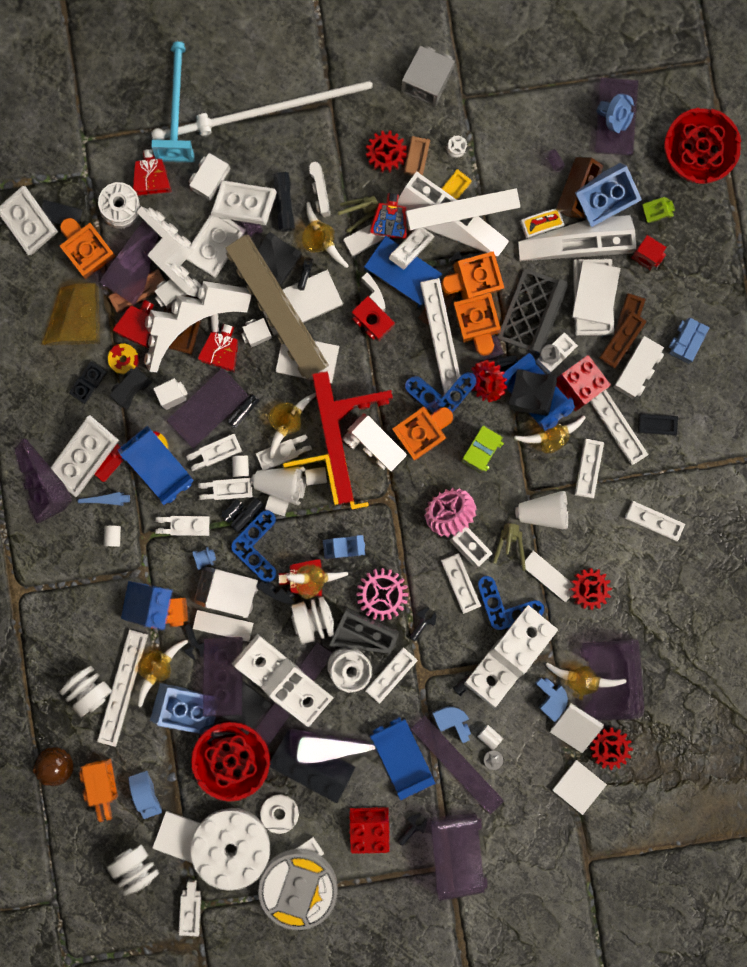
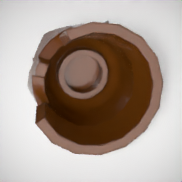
(53, 766)

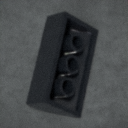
(323, 777)

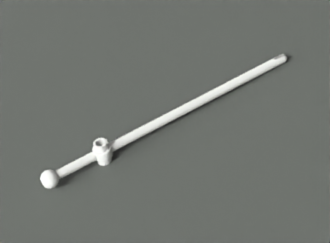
(205, 124)

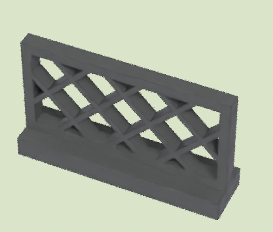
(548, 316)

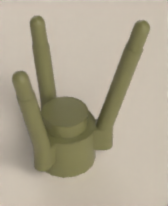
(368, 206)
(510, 534)

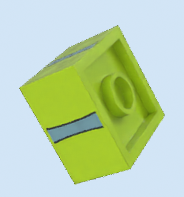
(482, 449)

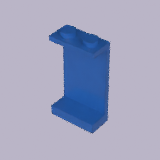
(406, 280)
(560, 405)
(156, 465)
(146, 605)
(402, 758)

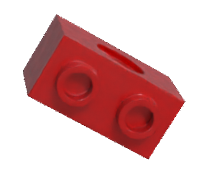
(649, 253)
(370, 308)

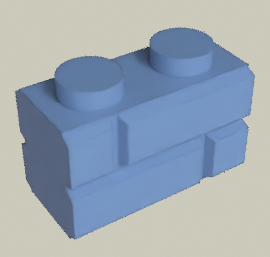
(689, 340)

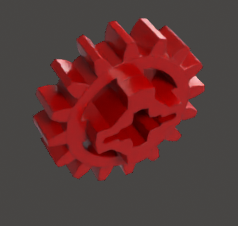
(393, 149)
(489, 381)
(584, 594)
(617, 742)

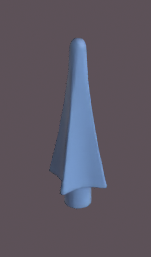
(114, 499)

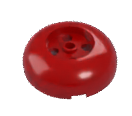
(718, 131)
(222, 783)

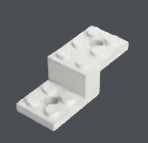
(170, 251)
(511, 656)
(282, 680)

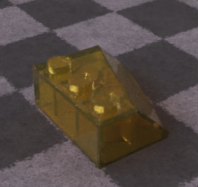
(75, 316)

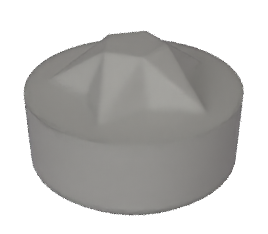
(550, 354)
(493, 760)

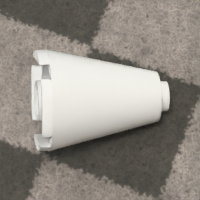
(281, 483)
(545, 511)

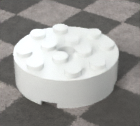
(225, 868)

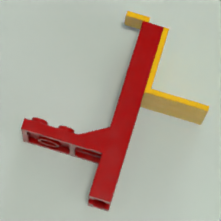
(331, 414)

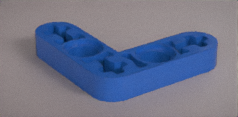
(439, 400)
(250, 542)
(506, 614)

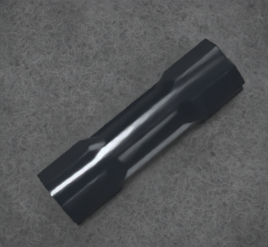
(284, 204)

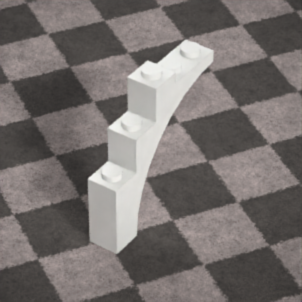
(165, 326)

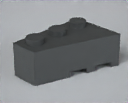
(364, 633)

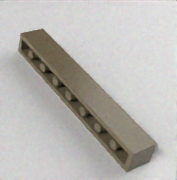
(276, 306)

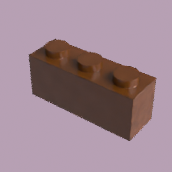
(581, 173)

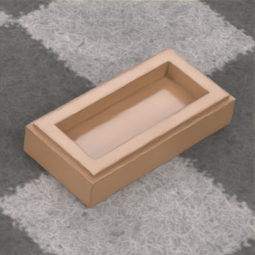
(417, 156)

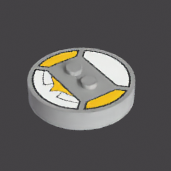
(298, 889)

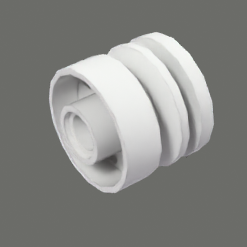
(119, 194)
(311, 620)
(350, 680)
(85, 691)
(133, 871)

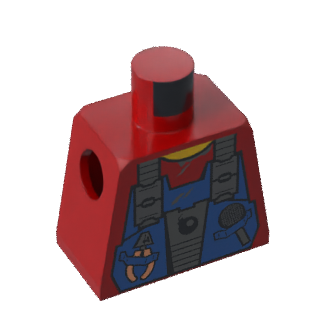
(389, 219)

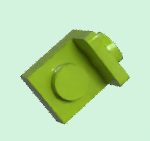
(658, 209)

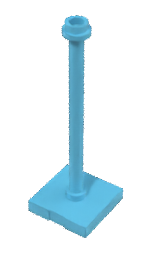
(173, 149)

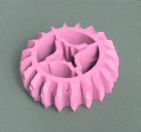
(450, 512)
(392, 608)

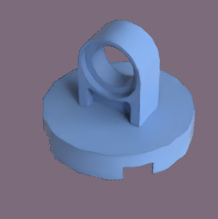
(617, 112)

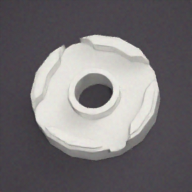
(279, 802)

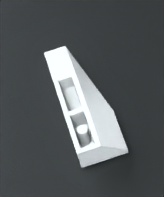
(470, 231)
(608, 237)

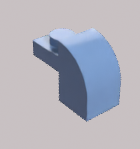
(344, 547)
(555, 702)
(452, 716)
(144, 795)

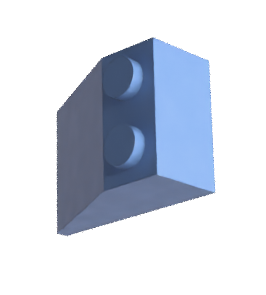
(608, 194)
(179, 709)

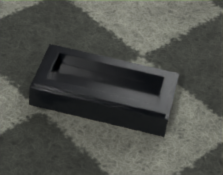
(658, 424)

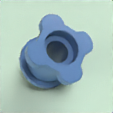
(204, 557)

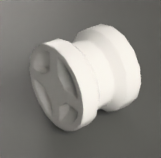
(456, 142)

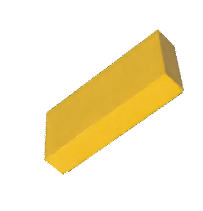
(456, 184)

